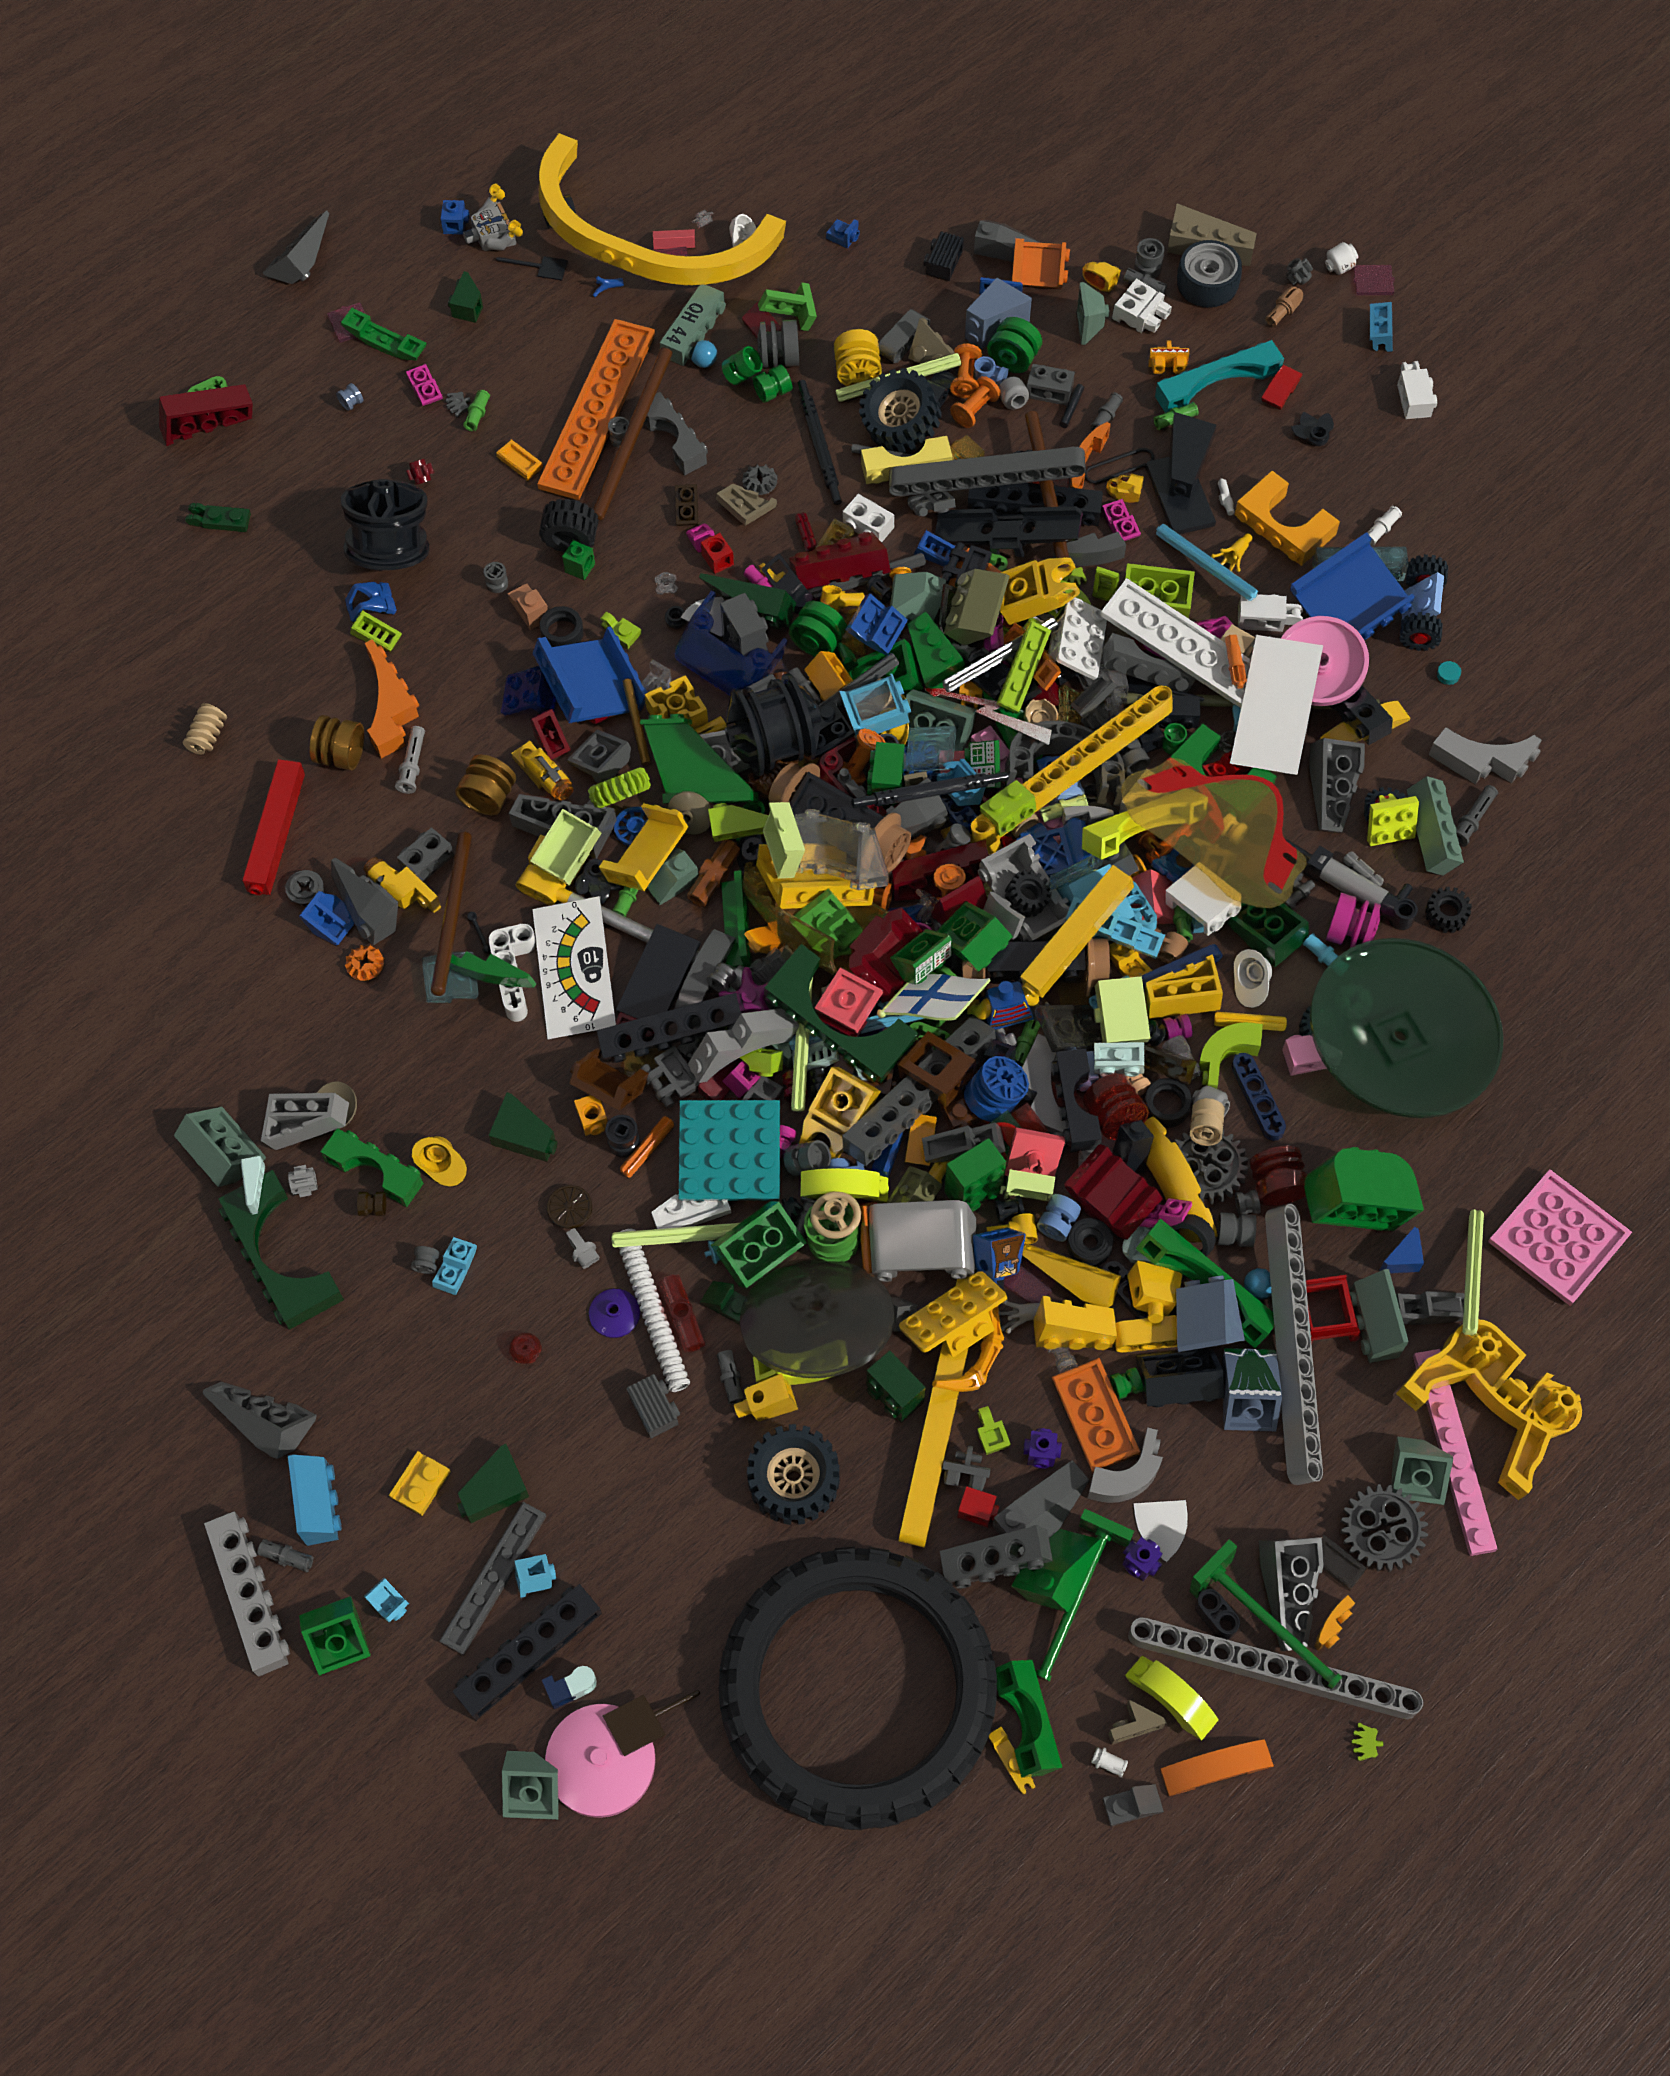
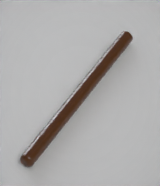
(632, 432)
(1047, 486)
(451, 914)

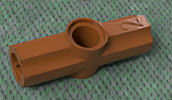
(713, 873)

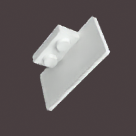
(1079, 638)

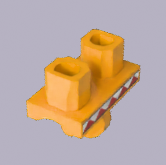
(1168, 357)

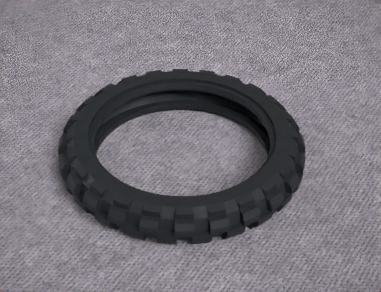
(853, 1804)

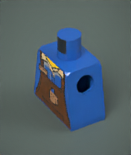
(998, 1253)

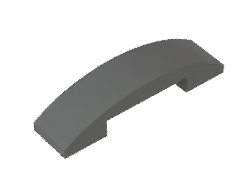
(712, 952)

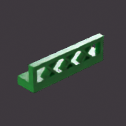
(736, 920)

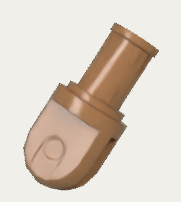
(1285, 305)

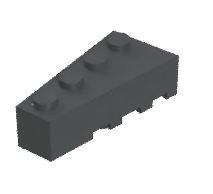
(538, 815)

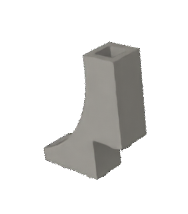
(1478, 759)
(748, 1034)
(1038, 1072)

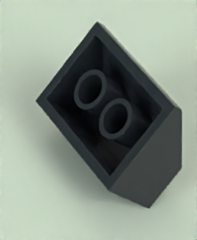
(1180, 1377)

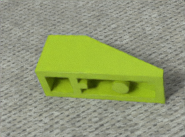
(735, 822)

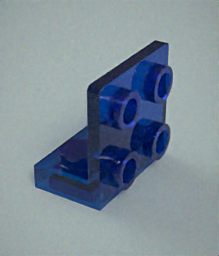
(526, 691)

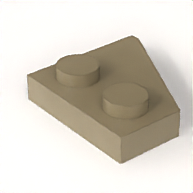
(928, 344)
(744, 503)

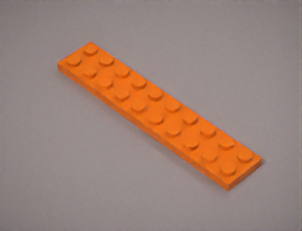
(596, 405)

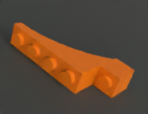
(394, 704)

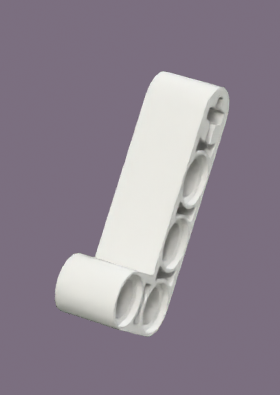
(507, 952)

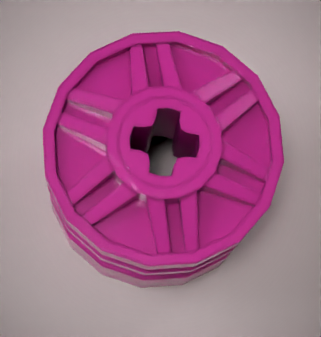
(1353, 921)

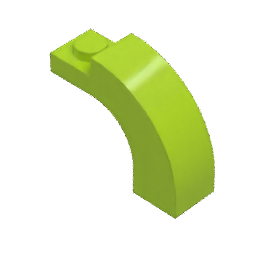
(1227, 1042)

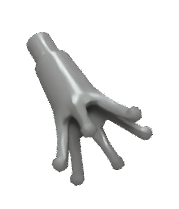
(1019, 1314)

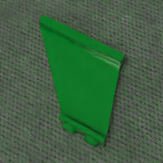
(691, 763)

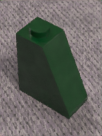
(522, 1131)
(492, 1487)

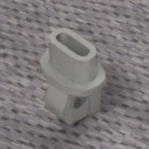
(584, 1251)

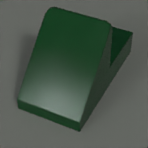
(724, 1300)

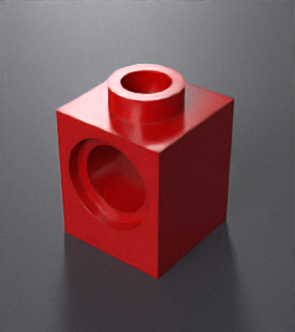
(717, 553)
(978, 1507)

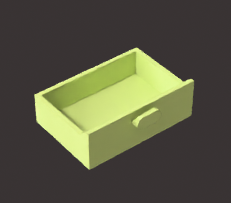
(783, 840)
(565, 847)
(1122, 1010)
(1028, 1185)

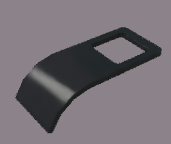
(790, 584)

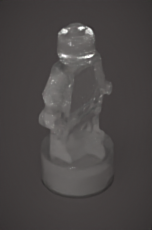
(1065, 1360)

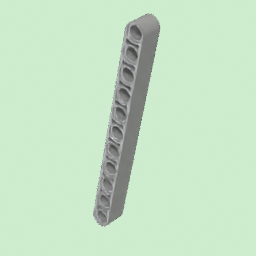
(1293, 1345)
(1261, 1672)

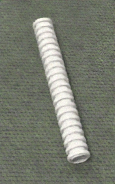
(654, 1317)

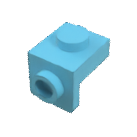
(387, 1601)

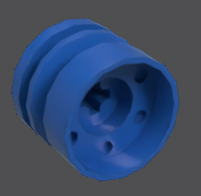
(996, 1088)

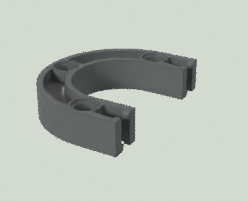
(1063, 737)

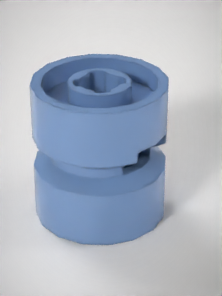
(1059, 1217)

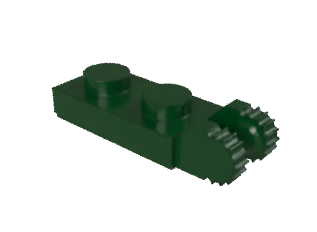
(218, 517)

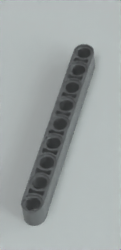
(987, 471)

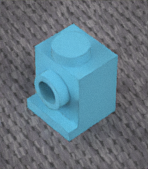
(534, 1574)

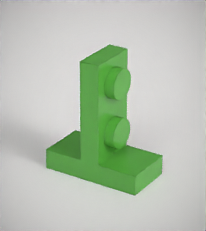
(796, 304)

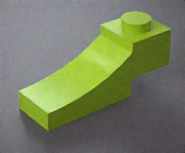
(764, 1061)

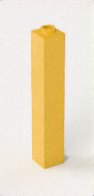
(1076, 932)

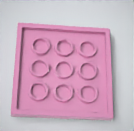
(1560, 1237)

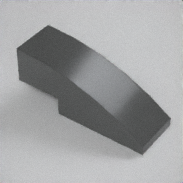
(1095, 551)
(953, 1143)
(1431, 1307)

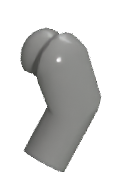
(1008, 1039)

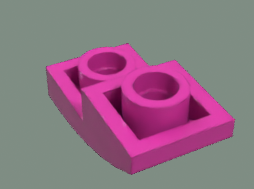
(424, 385)
(1120, 520)
(1172, 1213)

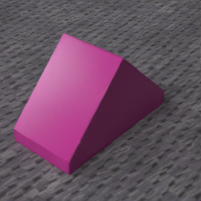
(741, 1079)

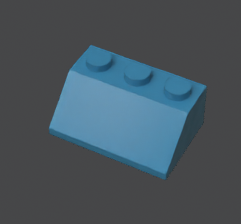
(314, 1499)

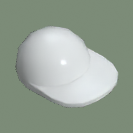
(741, 229)

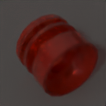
(1114, 1103)
(1279, 1175)

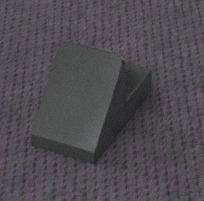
(1132, 1804)

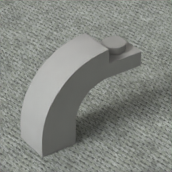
(1124, 1485)

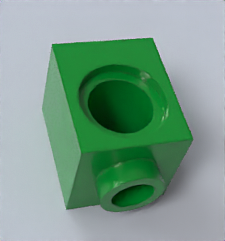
(578, 560)

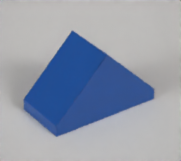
(1406, 1256)

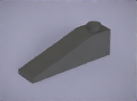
(300, 254)
(1334, 777)
(922, 814)
(369, 905)
(1044, 1504)
(1290, 1579)

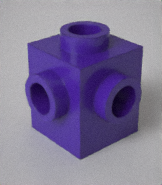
(1039, 1456)
(1141, 1567)

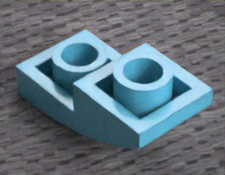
(454, 1266)

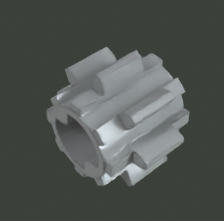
(302, 1181)

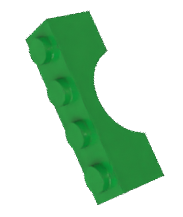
(347, 1152)
(1020, 1687)

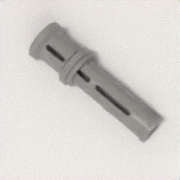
(410, 768)

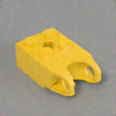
(1037, 589)
(827, 1110)

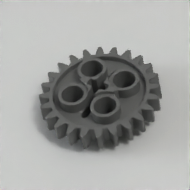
(1234, 1166)
(1393, 1550)

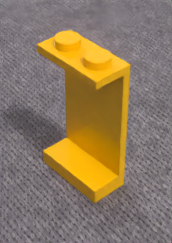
(648, 849)

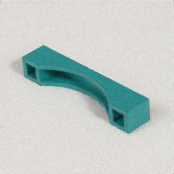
(1256, 362)

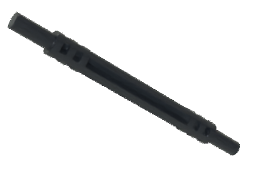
(819, 442)
(929, 789)

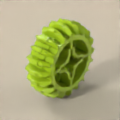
(619, 788)

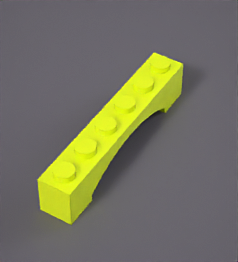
(1105, 836)

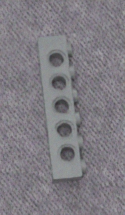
(220, 1533)

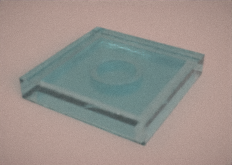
(930, 748)

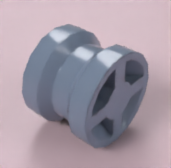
(349, 397)

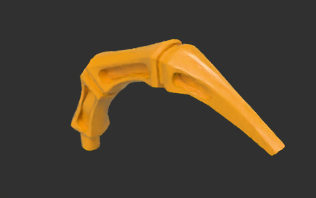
(977, 1374)

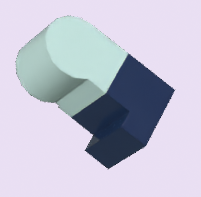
(571, 1687)

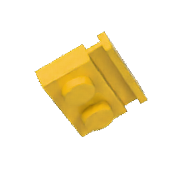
(419, 1483)

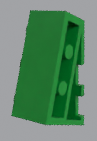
(933, 651)

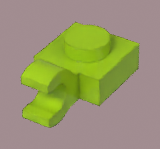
(624, 629)
(992, 1435)

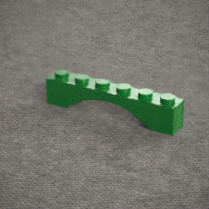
(1171, 1250)

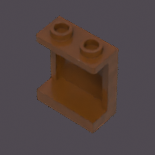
(606, 1082)

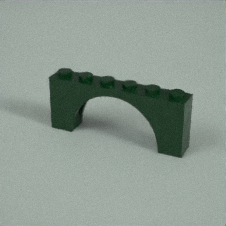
(872, 1054)
(294, 1297)

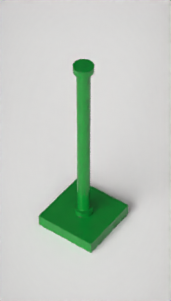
(1105, 1531)
(1216, 1570)

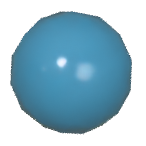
(704, 354)
(1258, 1283)

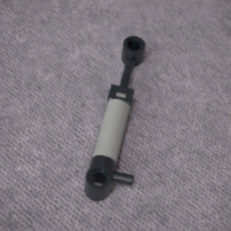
(1324, 867)

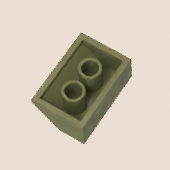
(976, 605)

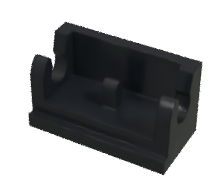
(991, 680)

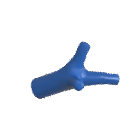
(607, 283)

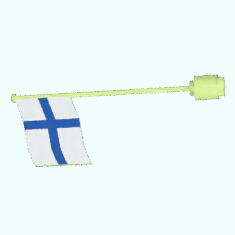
(936, 997)

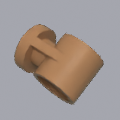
(1172, 947)

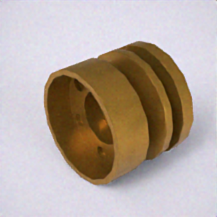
(337, 742)
(485, 784)

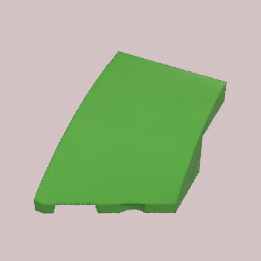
(833, 919)

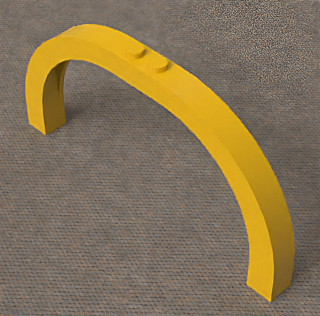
(637, 259)

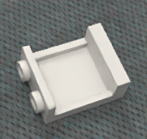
(1202, 900)

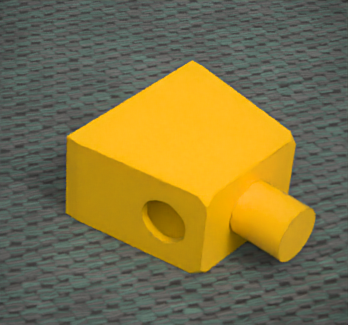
(1153, 1289)
(767, 1399)

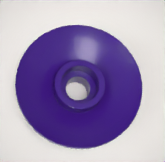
(615, 1324)

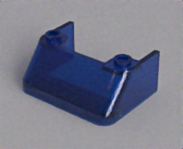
(717, 660)

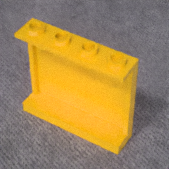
(807, 886)

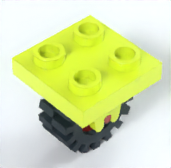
(1390, 816)

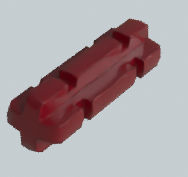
(805, 531)

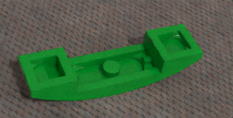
(380, 338)

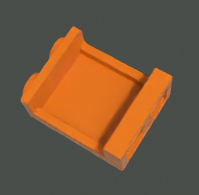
(1040, 264)

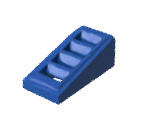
(934, 541)

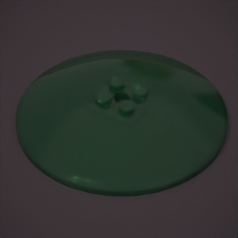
(1427, 996)

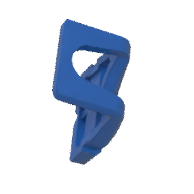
(380, 599)
(1167, 866)

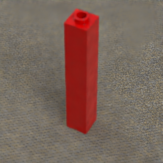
(273, 827)

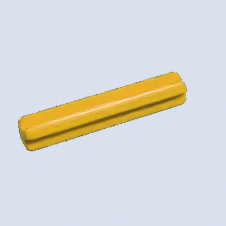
(1275, 1023)

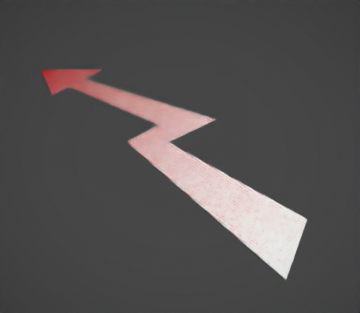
(1032, 730)

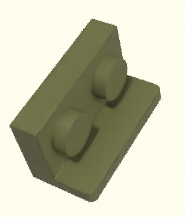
(915, 1187)

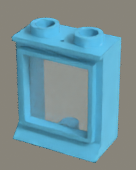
(876, 706)

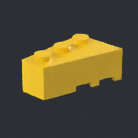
(1185, 992)
(1074, 1326)

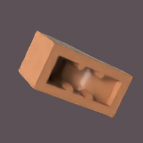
(528, 605)

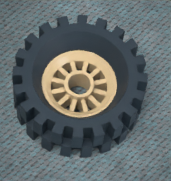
(889, 399)
(793, 1445)

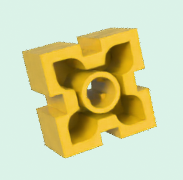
(677, 700)

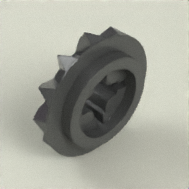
(751, 482)
(304, 879)

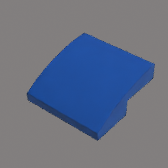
(876, 624)

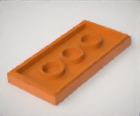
(1096, 1415)

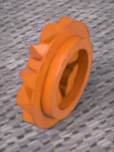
(369, 970)

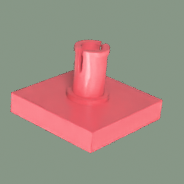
(848, 1000)
(1034, 1152)

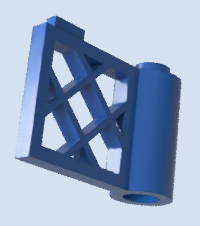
(1071, 842)

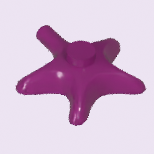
(751, 993)

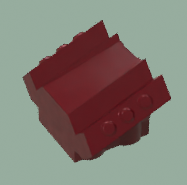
(876, 945)
(1112, 1192)

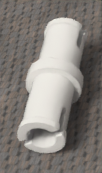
(1383, 524)

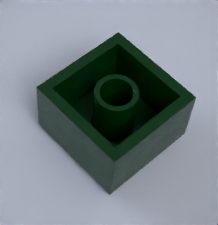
(895, 1387)

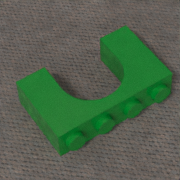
(1200, 748)

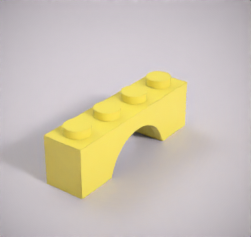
(877, 461)

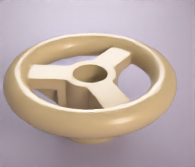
(833, 1204)

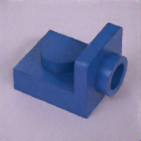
(843, 233)

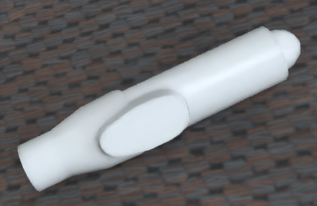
(1225, 497)

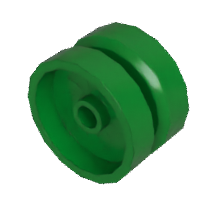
(1015, 344)
(817, 628)

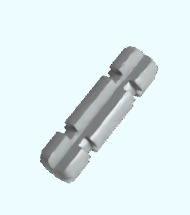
(1362, 868)

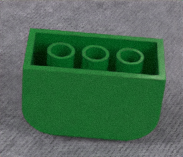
(1363, 1190)

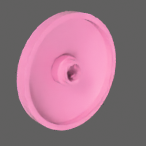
(1342, 660)
(591, 1767)

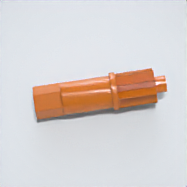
(1236, 665)

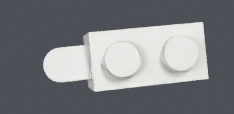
(1416, 391)
(1267, 613)

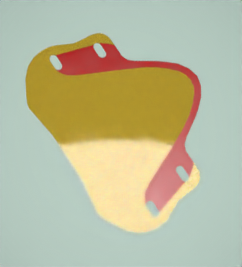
(1221, 826)

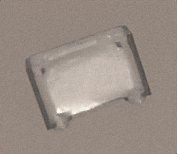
(841, 850)

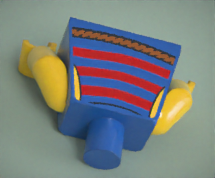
(1004, 1005)

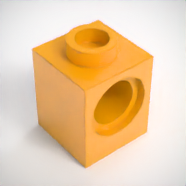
(587, 1106)

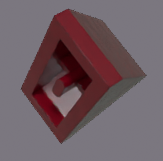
(549, 734)

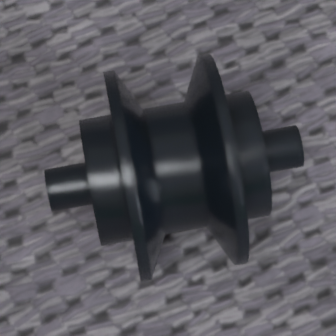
(1157, 1033)

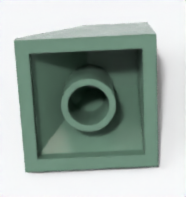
(1090, 312)
(916, 594)
(673, 877)
(1420, 1470)
(529, 1786)

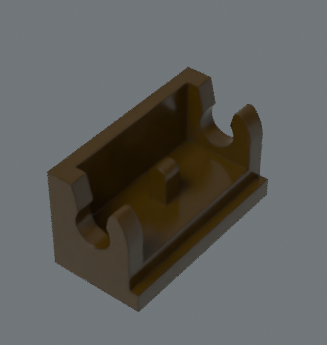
(1169, 1064)

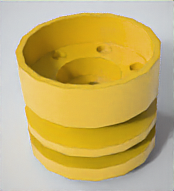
(857, 356)

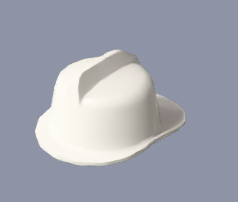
(1251, 977)

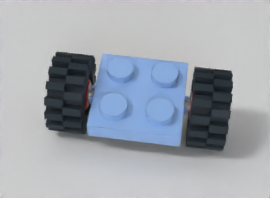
(1426, 582)

